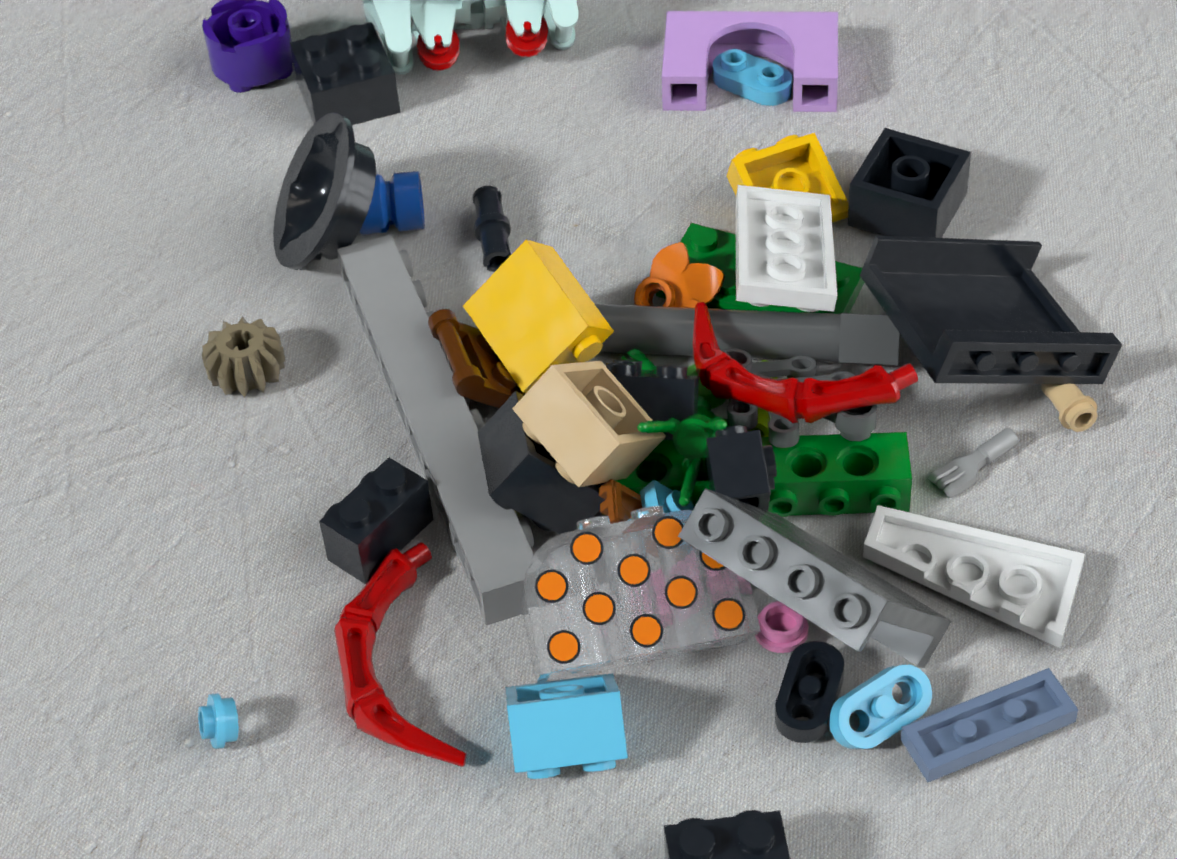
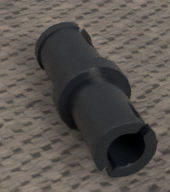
(491, 227)

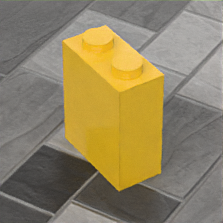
(537, 314)

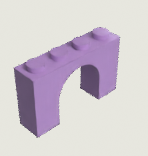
(797, 40)

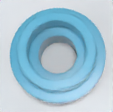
(218, 720)

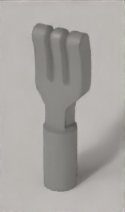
(962, 471)

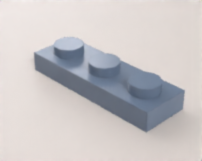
(988, 724)

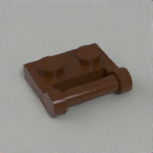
(475, 365)

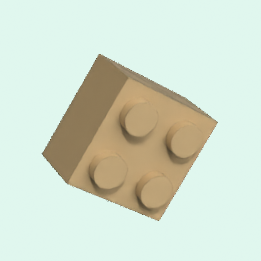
(586, 423)

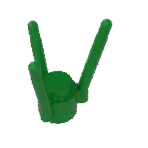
(689, 441)

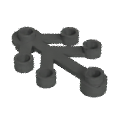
(853, 423)

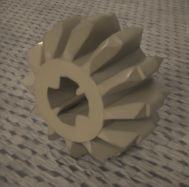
(243, 356)

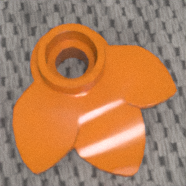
(680, 281)

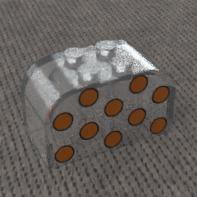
(629, 597)

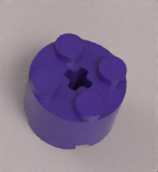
(248, 43)

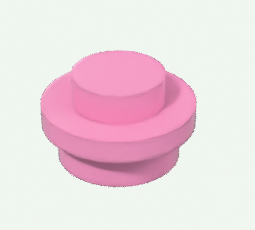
(781, 628)

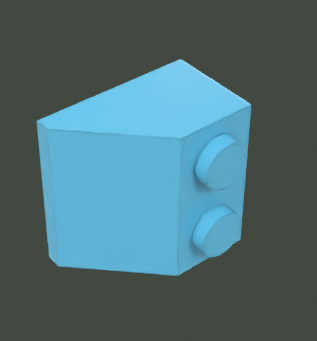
(566, 725)

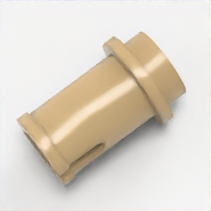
(1074, 408)

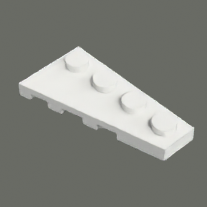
(989, 571)

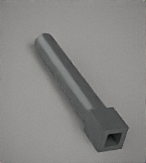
(758, 332)

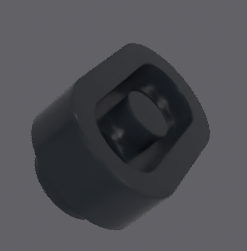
(807, 695)

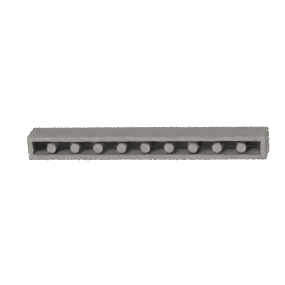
(438, 423)

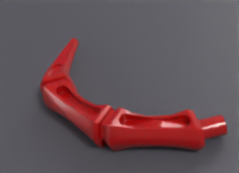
(789, 397)
(355, 640)

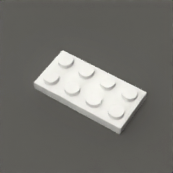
(785, 249)

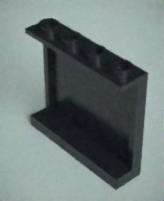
(982, 313)

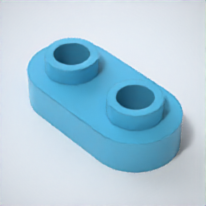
(752, 78)
(876, 708)

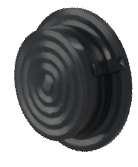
(323, 194)

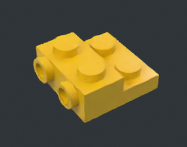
(790, 165)

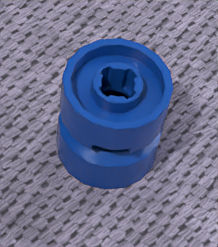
(396, 203)

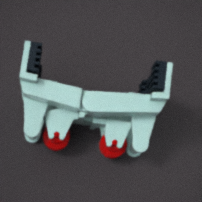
(434, 21)

